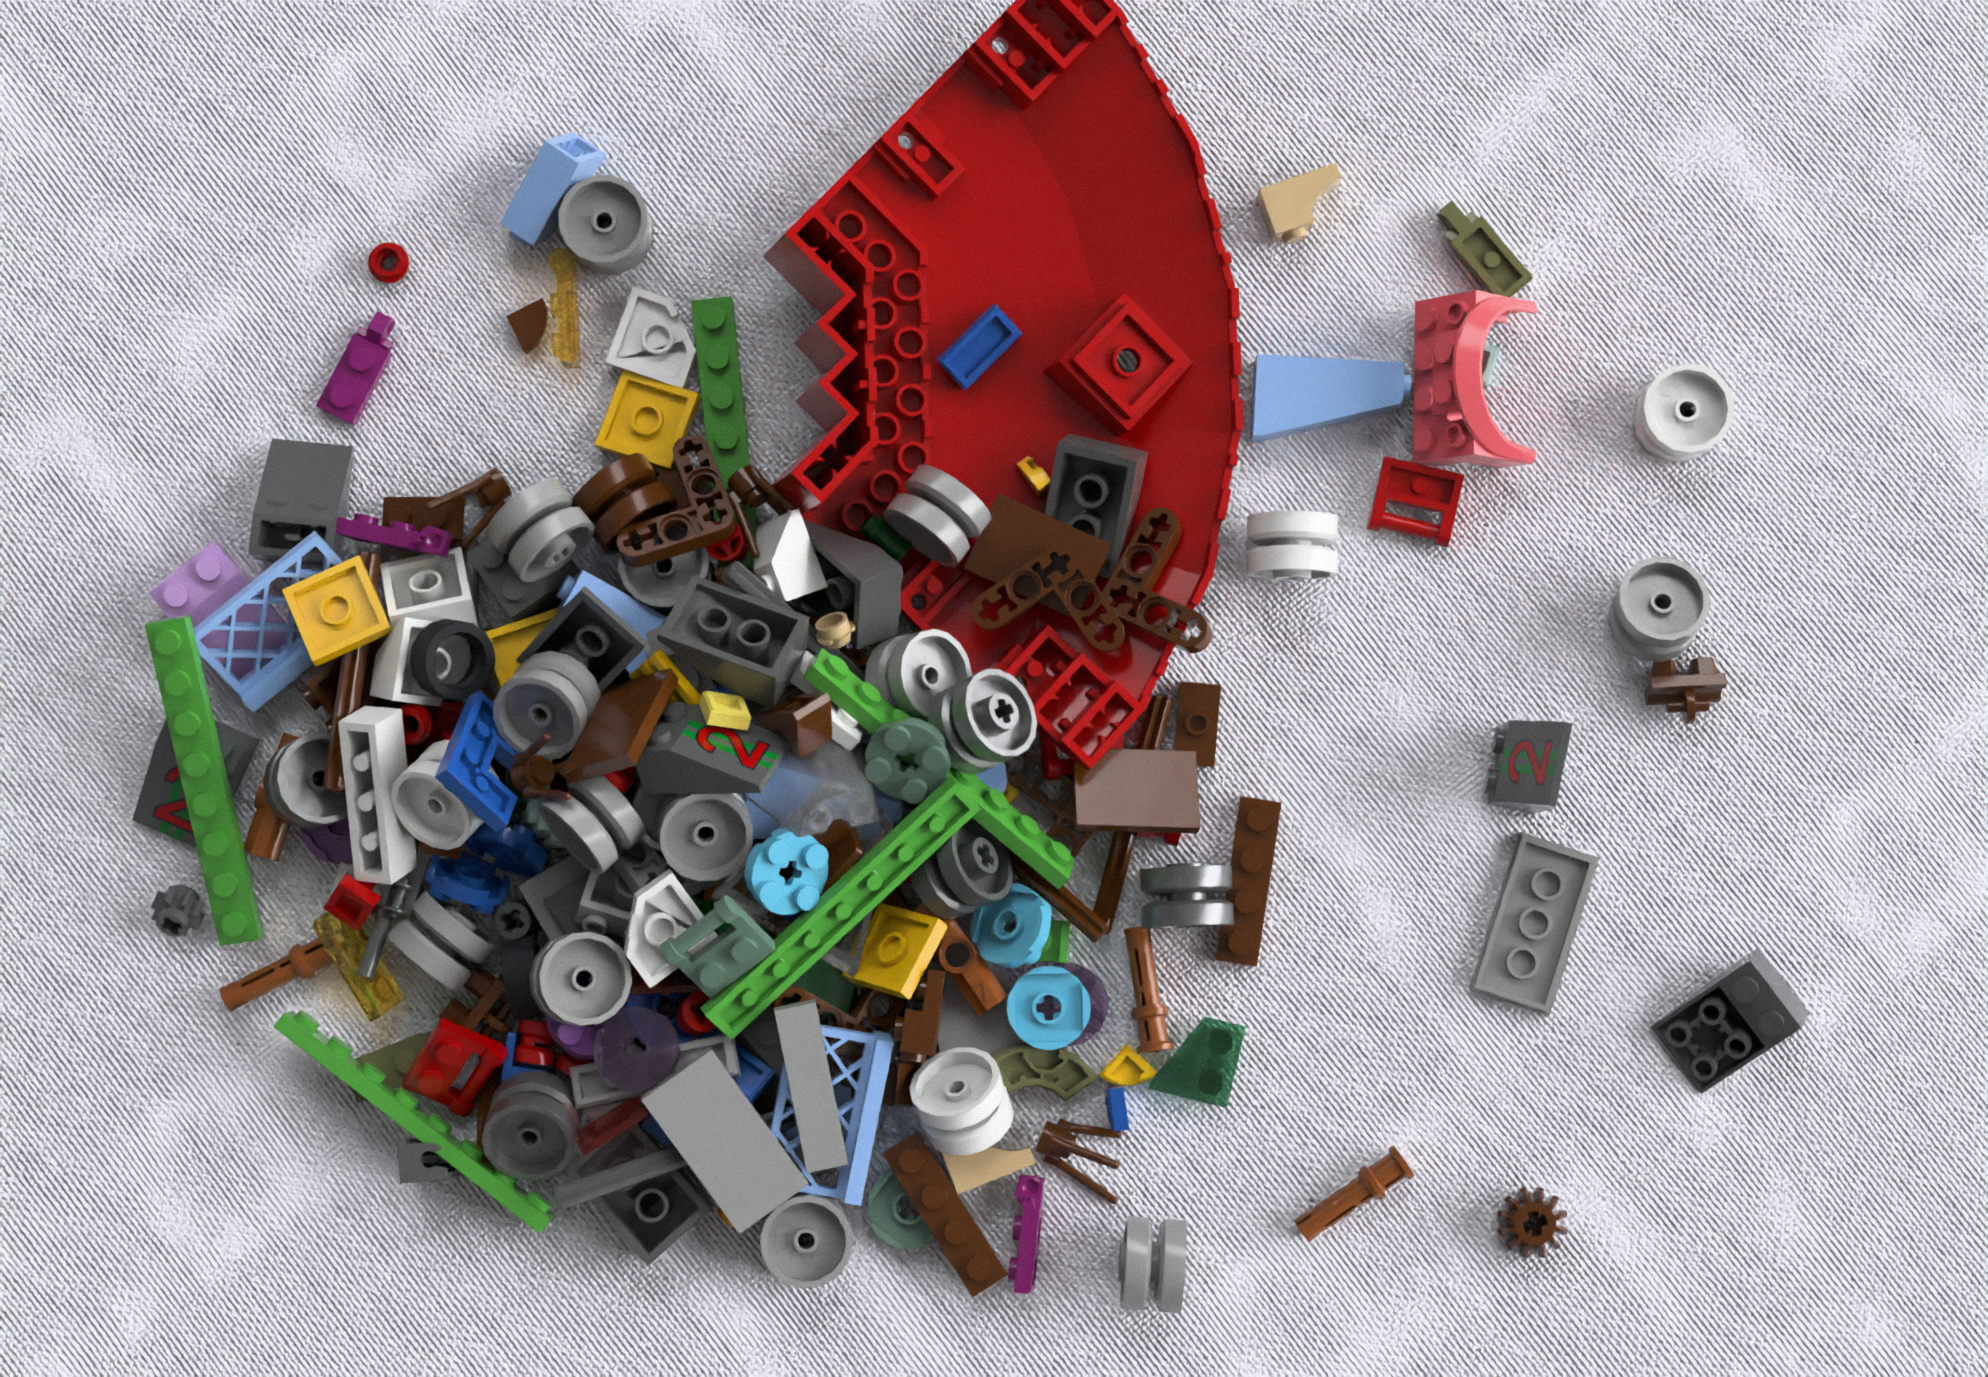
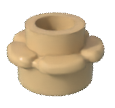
(834, 630)

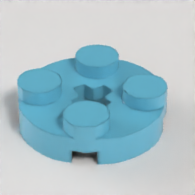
(802, 888)
(1028, 937)
(1064, 989)

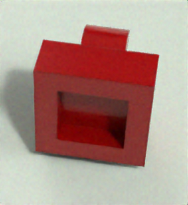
(352, 901)

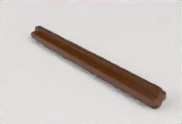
(348, 691)
(1122, 841)

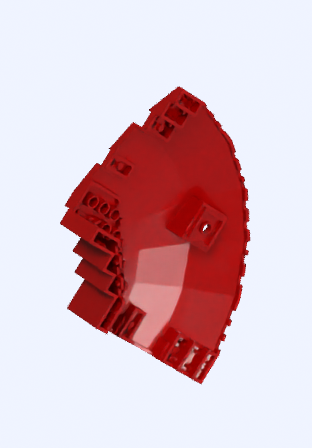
(1090, 223)

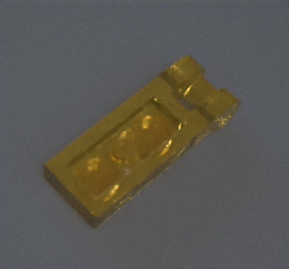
(566, 307)
(374, 995)

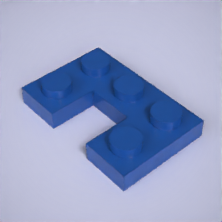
(468, 759)

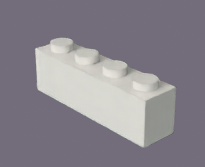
(372, 761)

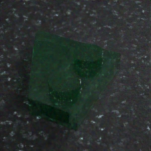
(1203, 1063)

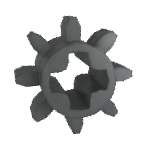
(177, 910)

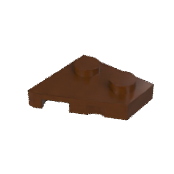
(413, 511)

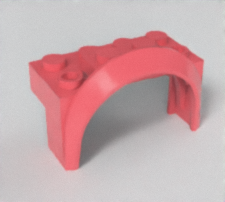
(1449, 396)

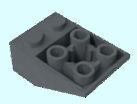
(299, 493)
(1731, 1021)

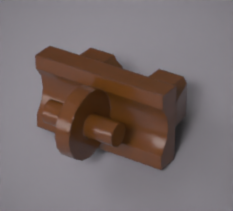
(1685, 692)
(487, 989)

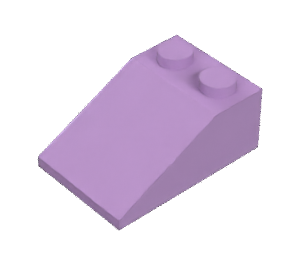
(206, 585)

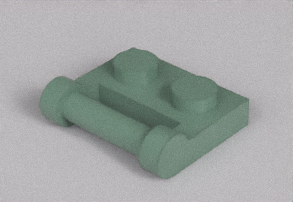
(726, 955)

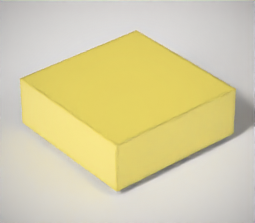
(725, 710)

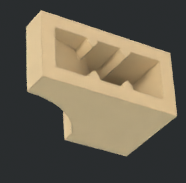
(1290, 202)
(986, 1166)

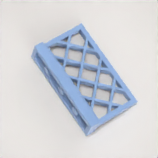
(281, 664)
(863, 1115)

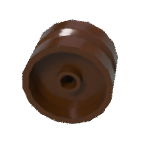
(622, 497)

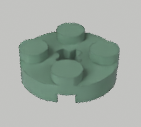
(903, 781)
(886, 1220)

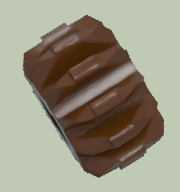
(1519, 1215)

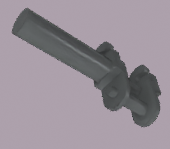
(381, 926)

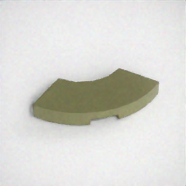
(1050, 1069)

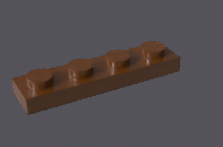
(1251, 874)
(945, 1214)

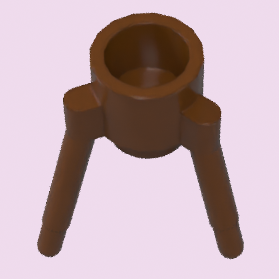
(486, 490)
(753, 490)
(535, 773)
(1058, 1143)

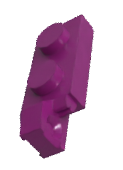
(358, 370)
(397, 536)
(1027, 1231)

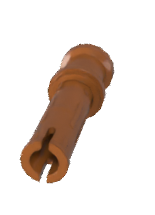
(301, 962)
(1149, 1010)
(1369, 1184)

